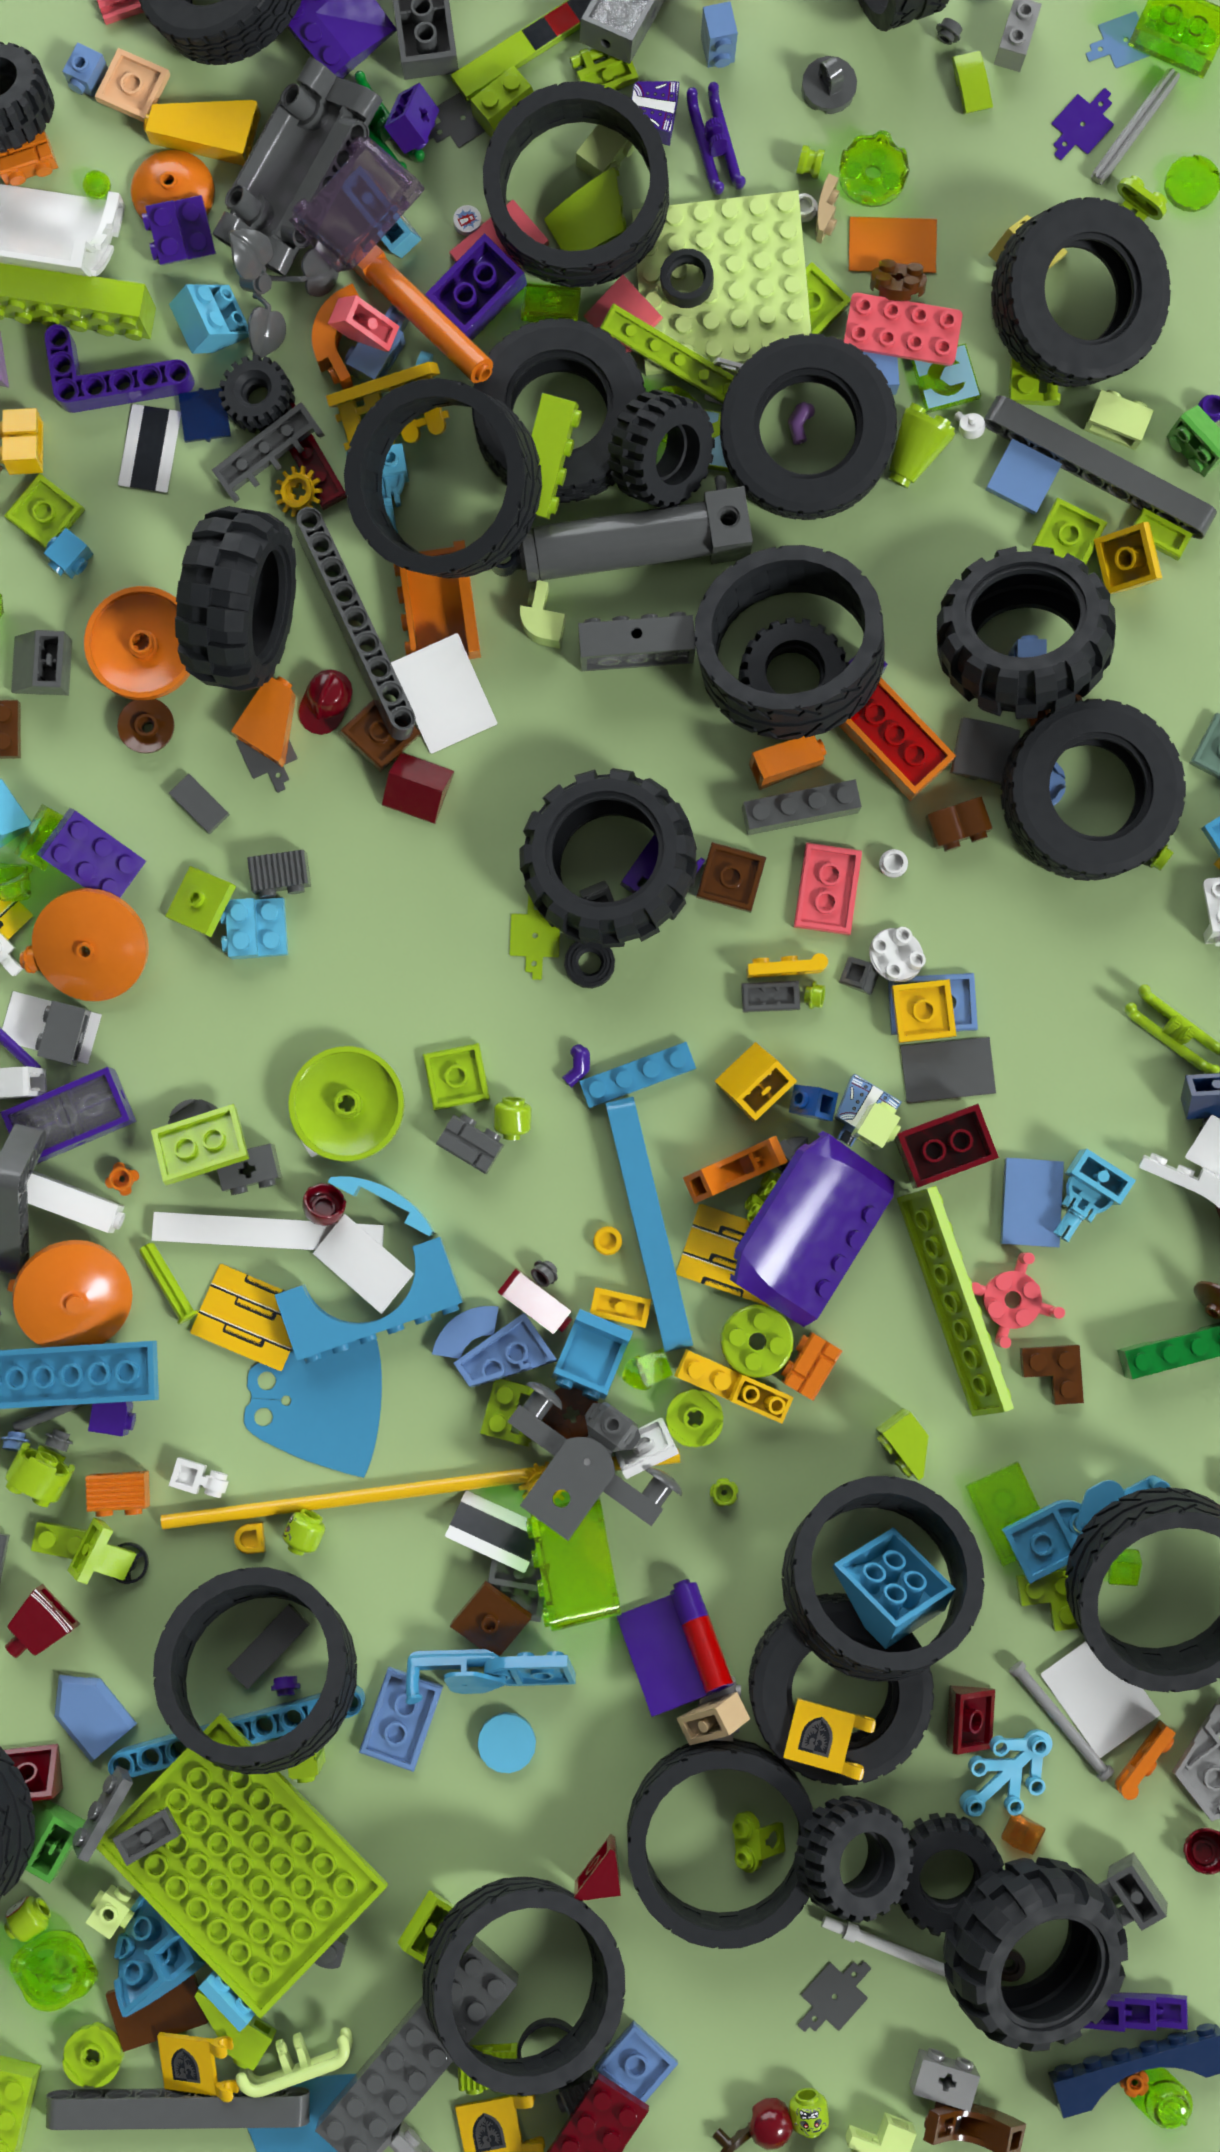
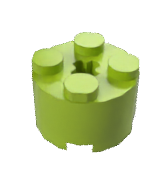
(39, 1474)

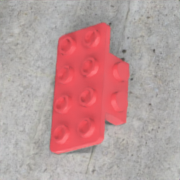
(903, 329)

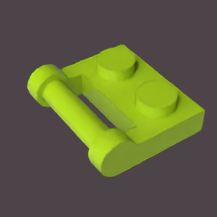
(1025, 388)
(501, 1406)

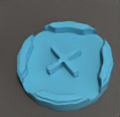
(506, 1742)

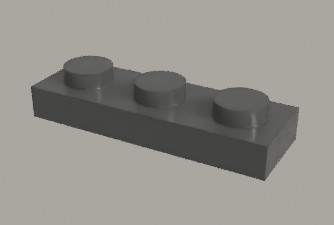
(101, 1813)

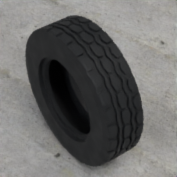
(221, 30)
(1139, 281)
(568, 348)
(821, 362)
(1156, 780)
(897, 1726)

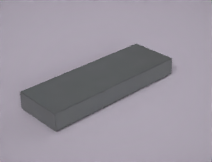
(268, 1646)

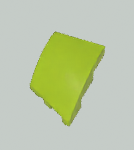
(589, 215)

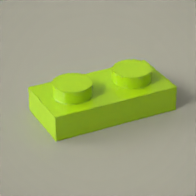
(56, 1539)

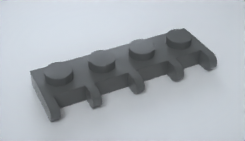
(266, 449)

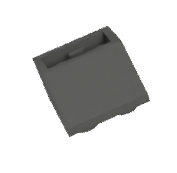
(42, 663)

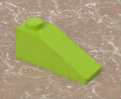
(248, 2043)

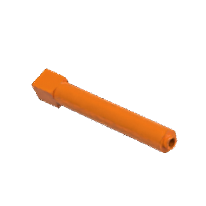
(424, 315)

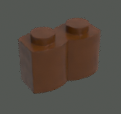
(959, 823)

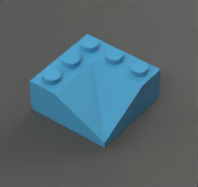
(892, 1587)

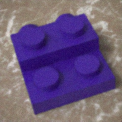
(179, 230)

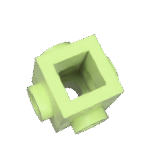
(111, 1910)

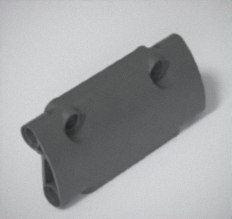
(296, 158)

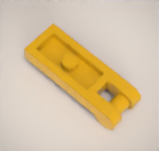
(787, 966)

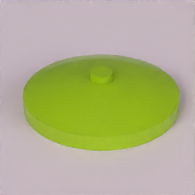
(346, 1103)

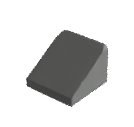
(597, 893)
(859, 975)

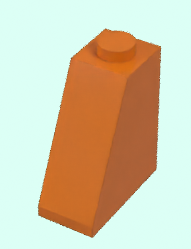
(268, 720)
(786, 760)

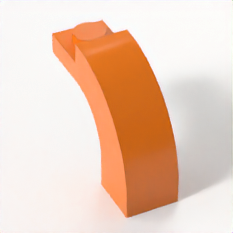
(326, 340)
(735, 1169)

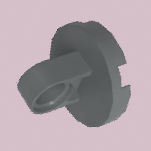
(829, 84)

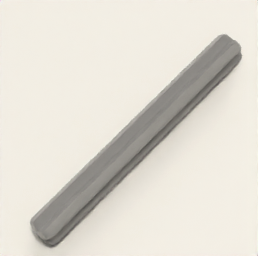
(1135, 126)

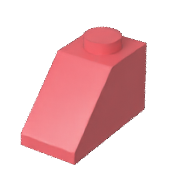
(363, 323)

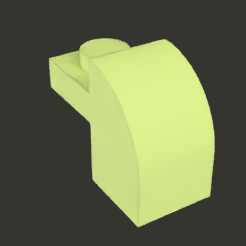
(539, 624)
(893, 2136)

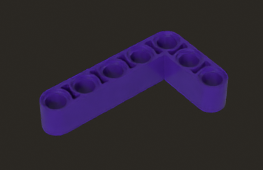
(109, 380)

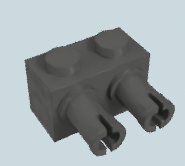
(1137, 1892)

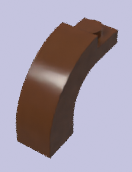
(979, 2126)

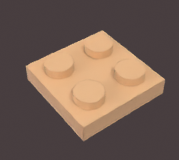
(132, 85)

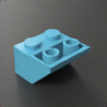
(209, 317)

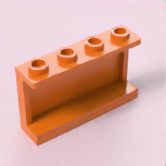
(437, 607)

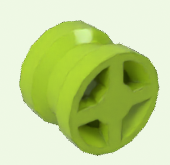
(810, 161)

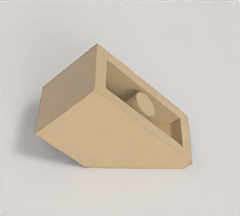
(714, 1719)

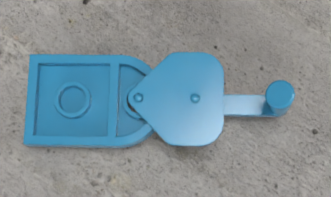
(1047, 1536)
(498, 1671)

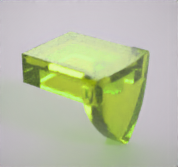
(647, 1370)

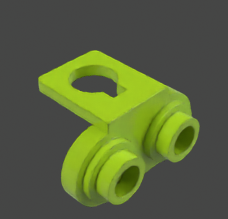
(1141, 199)
(751, 1841)

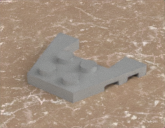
(1200, 1765)

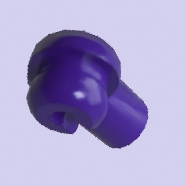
(581, 1065)

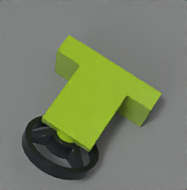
(100, 1556)

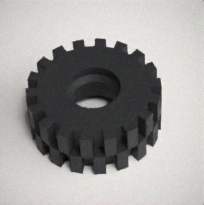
(246, 379)

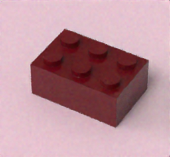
(945, 1146)

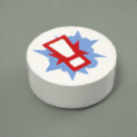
(467, 220)

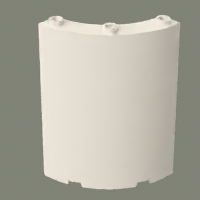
(58, 230)

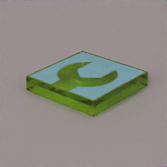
(947, 385)

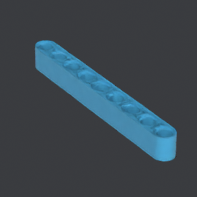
(649, 1224)
(248, 1722)

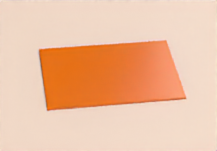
(892, 239)

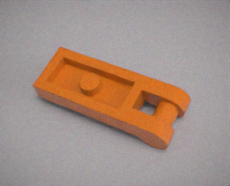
(1144, 1760)

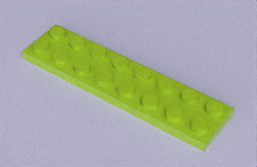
(955, 1302)

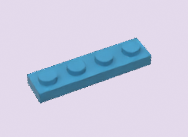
(637, 1075)

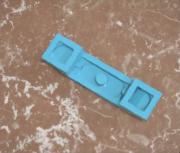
(414, 1219)

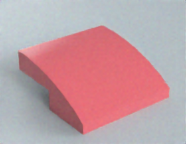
(626, 297)

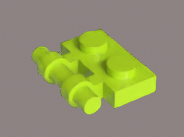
(611, 72)

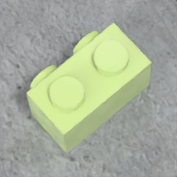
(877, 1125)

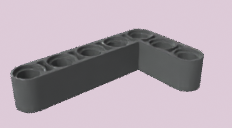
(16, 1165)

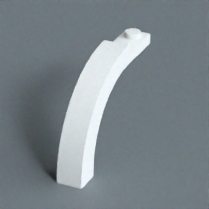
(1206, 1184)

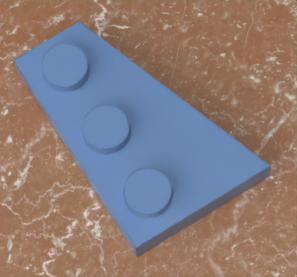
(505, 1353)

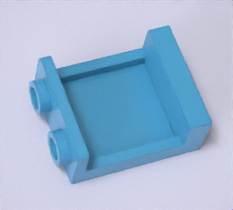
(591, 1355)

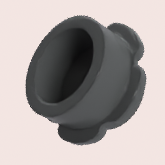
(949, 31)
(544, 1273)
(58, 1440)

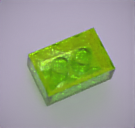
(1179, 33)

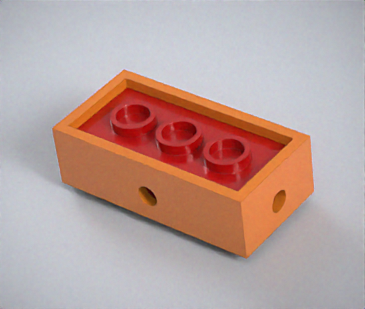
(898, 741)

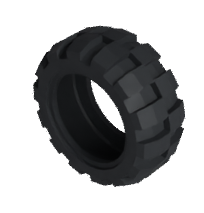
(1026, 581)
(236, 598)
(590, 799)
(1071, 1989)

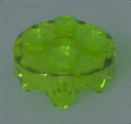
(876, 152)

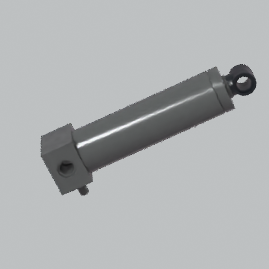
(639, 538)

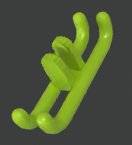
(1175, 1032)

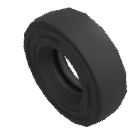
(584, 979)

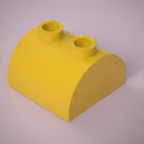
(1128, 558)

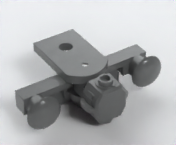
(585, 1465)

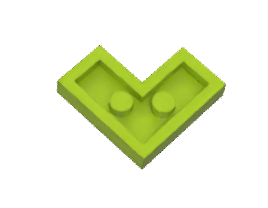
(1049, 1590)

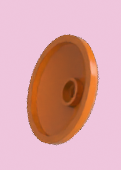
(189, 176)

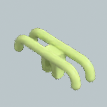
(292, 2073)

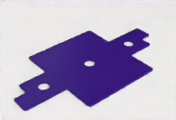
(1085, 136)

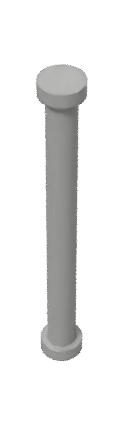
(1062, 1722)

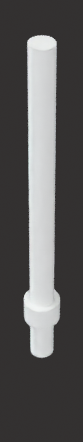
(852, 1933)

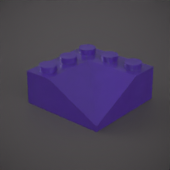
(340, 31)

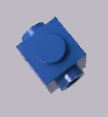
(813, 1102)

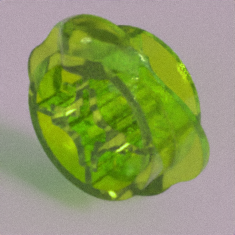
(40, 1976)

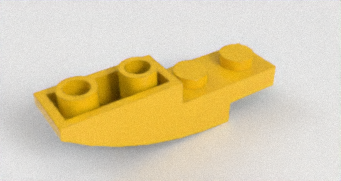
(734, 1386)

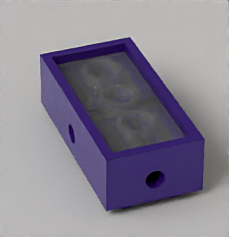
(75, 1112)

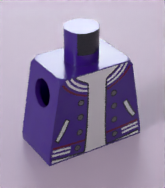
(660, 103)

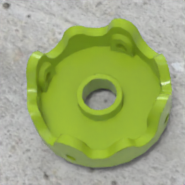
(736, 1336)

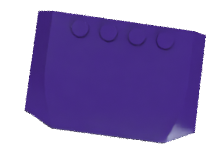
(811, 1228)

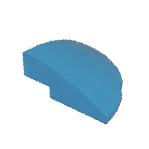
(150, 1959)

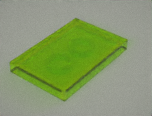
(1001, 1501)

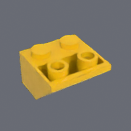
(755, 1081)

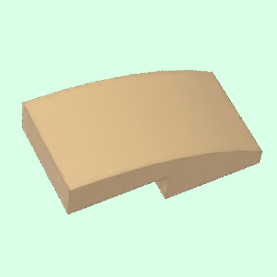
(825, 214)

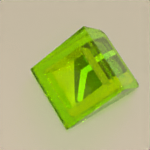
(1126, 1568)

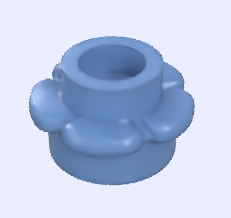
(13, 1441)

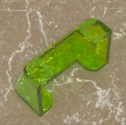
(575, 1572)

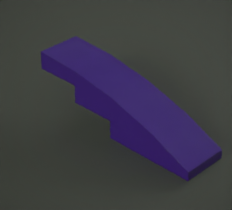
(1144, 2012)

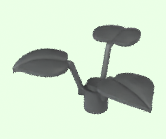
(250, 254)

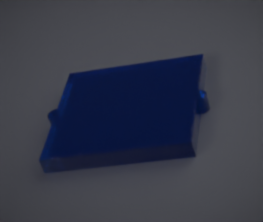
(203, 415)

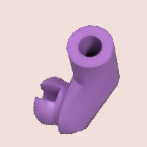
(797, 419)

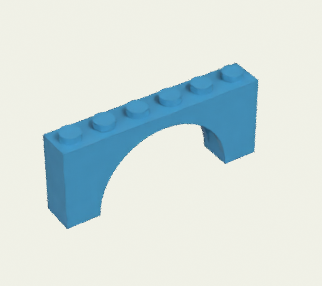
(316, 1331)

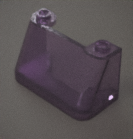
(356, 205)

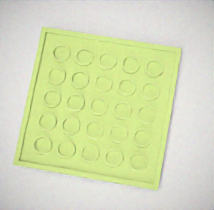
(756, 272)

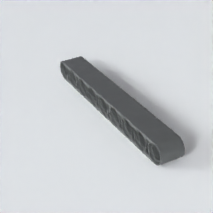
(1099, 466)
(354, 610)
(173, 2109)

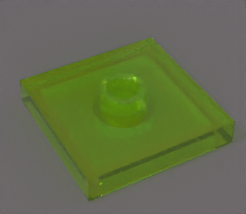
(550, 302)

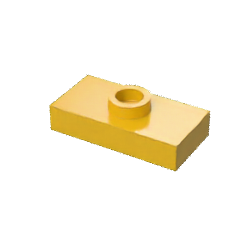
(620, 1307)

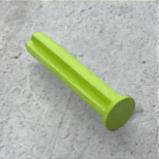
(167, 1283)

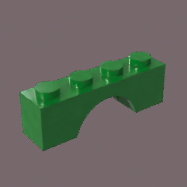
(1170, 1353)

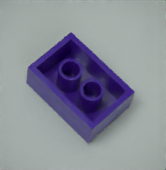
(477, 287)
(90, 855)

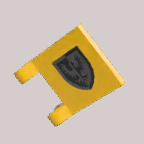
(822, 1736)
(191, 2066)
(494, 2125)

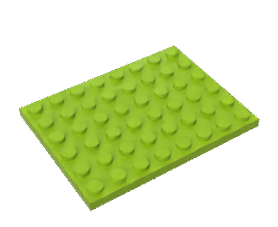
(252, 1875)

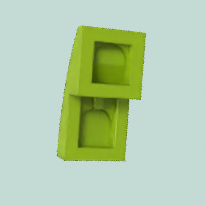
(972, 81)

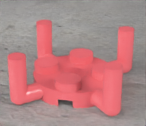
(1028, 1307)

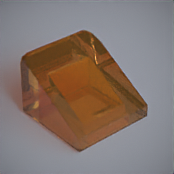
(1023, 1833)

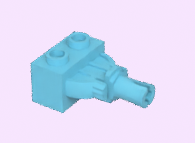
(393, 479)
(1094, 1188)

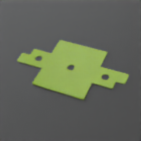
(523, 943)

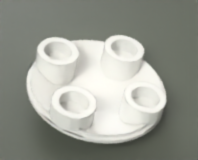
(896, 954)

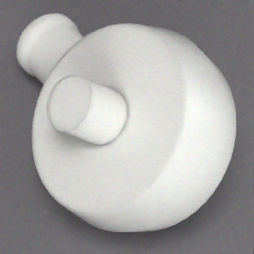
(970, 425)

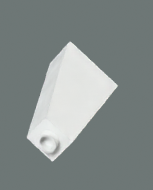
(22, 1082)
(74, 1203)

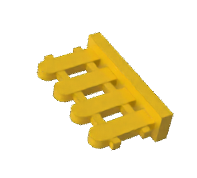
(371, 393)

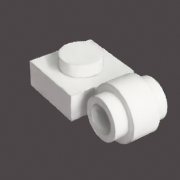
(190, 1476)

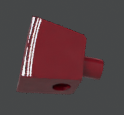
(39, 1623)

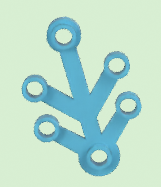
(1009, 1770)

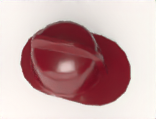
(325, 701)

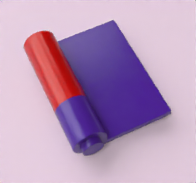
(675, 1649)

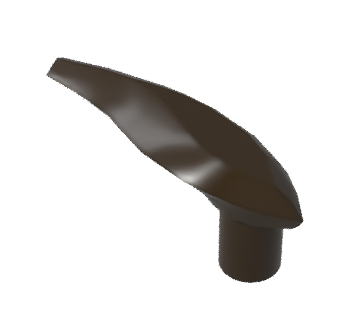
(732, 2144)

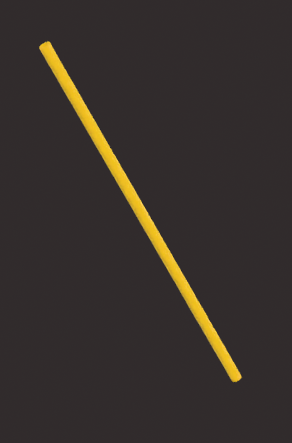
(355, 1497)

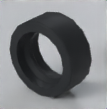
(677, 259)

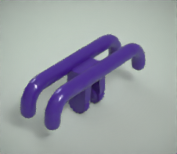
(714, 139)

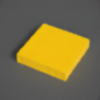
(923, 1011)

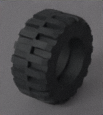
(24, 97)
(638, 439)
(791, 638)
(940, 1835)
(885, 1866)

